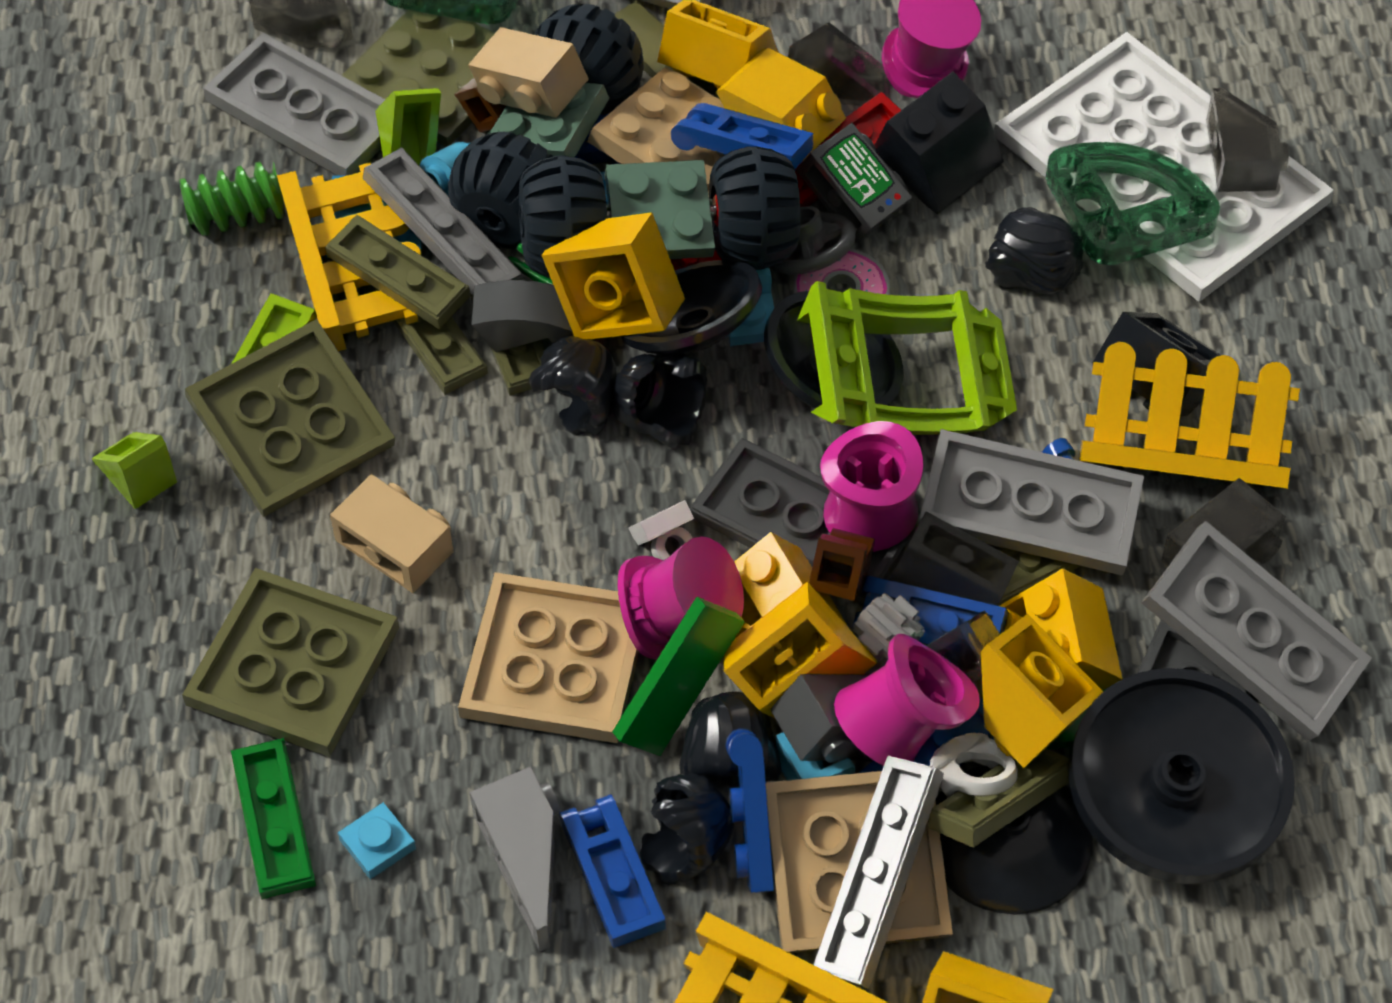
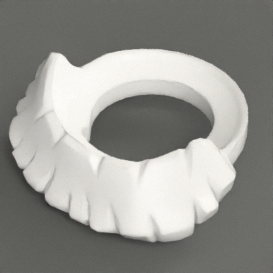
(981, 750)

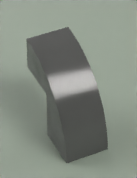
(519, 313)

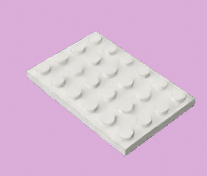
(1144, 102)

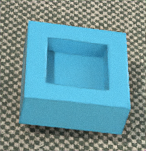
(376, 840)

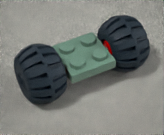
(490, 168)
(745, 218)

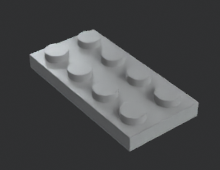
(299, 105)
(1034, 501)
(1257, 631)

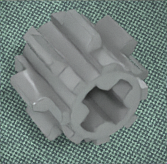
(884, 620)

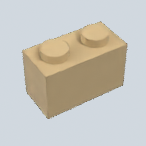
(528, 72)
(392, 532)

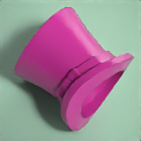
(929, 43)
(873, 482)
(659, 592)
(905, 701)

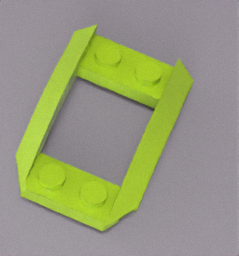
(843, 363)

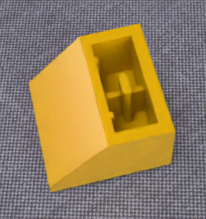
(710, 41)
(771, 574)
(1076, 619)
(790, 641)

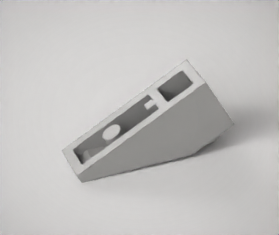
(521, 834)

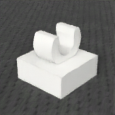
(661, 527)

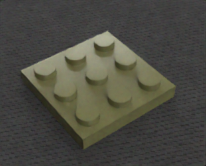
(424, 54)
(289, 417)
(291, 662)

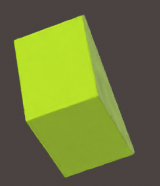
(410, 122)
(138, 467)

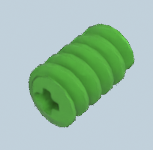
(232, 198)

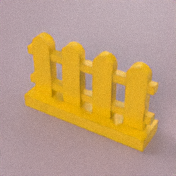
(330, 278)
(1215, 422)
(772, 967)

